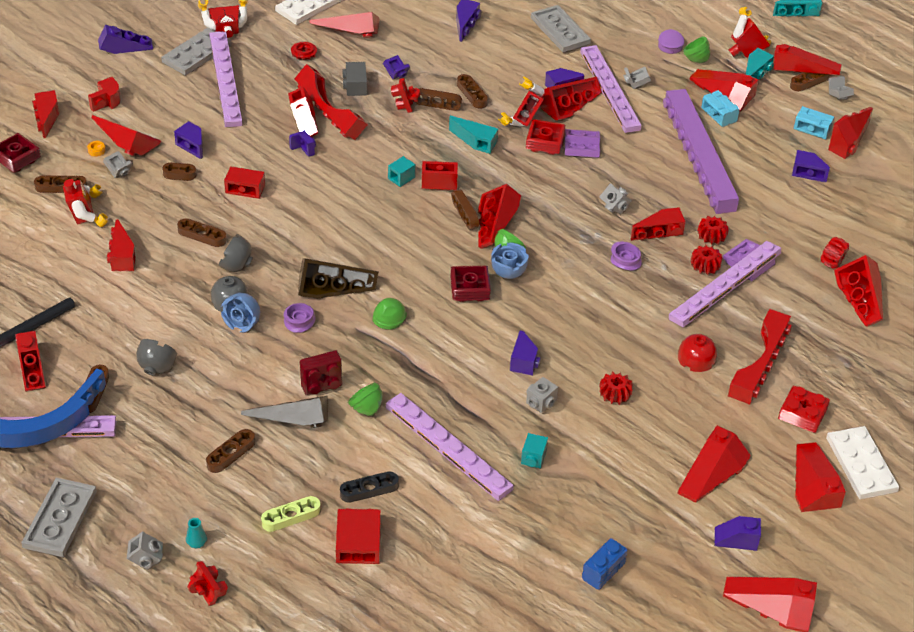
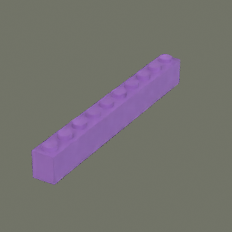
(701, 152)

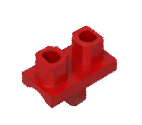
(408, 95)
(204, 583)

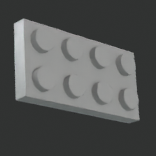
(560, 28)
(191, 53)
(59, 517)

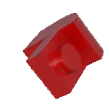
(107, 95)

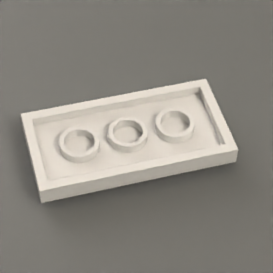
(301, 10)
(862, 462)

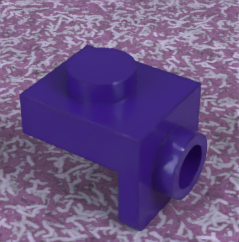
(396, 67)
(303, 140)

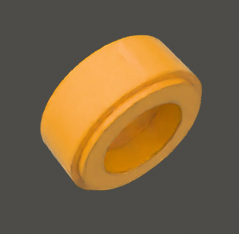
(96, 148)

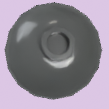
(237, 254)
(224, 288)
(155, 358)

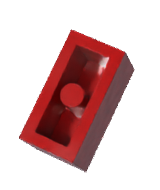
(439, 175)
(244, 182)

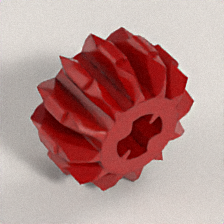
(713, 230)
(834, 252)
(706, 259)
(616, 388)

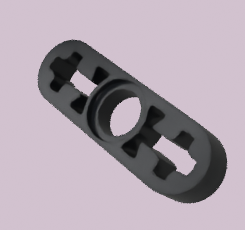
(384, 488)

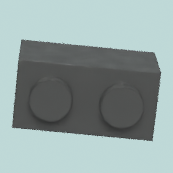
(355, 78)

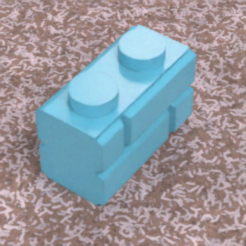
(720, 108)
(813, 122)

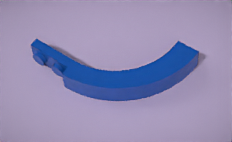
(55, 423)

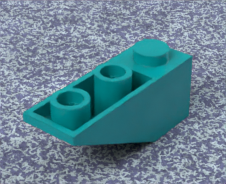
(797, 8)
(759, 63)
(476, 135)

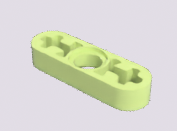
(286, 521)

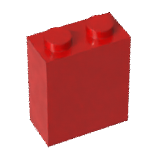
(358, 536)

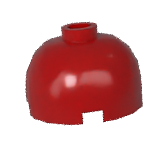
(697, 353)

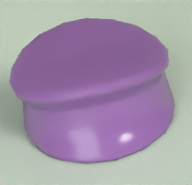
(671, 41)
(626, 256)
(299, 317)

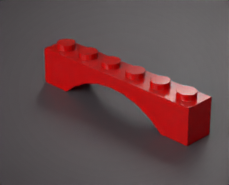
(345, 119)
(748, 379)

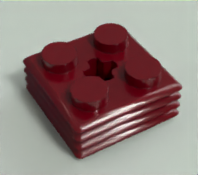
(18, 152)
(470, 283)
(321, 372)

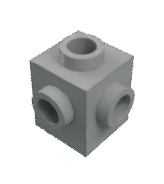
(615, 198)
(542, 395)
(144, 550)

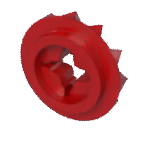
(297, 50)

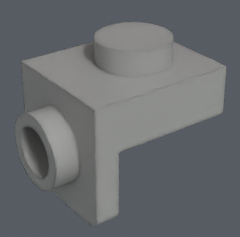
(637, 77)
(838, 89)
(117, 164)

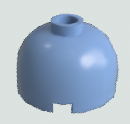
(509, 260)
(241, 311)

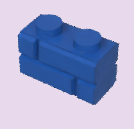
(604, 564)

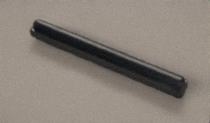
(37, 320)

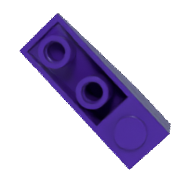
(466, 15)
(122, 41)

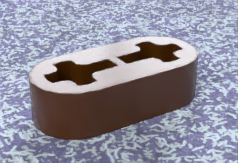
(179, 171)

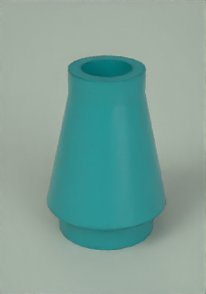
(195, 534)

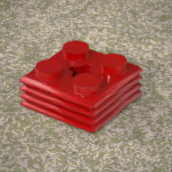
(545, 136)
(804, 408)

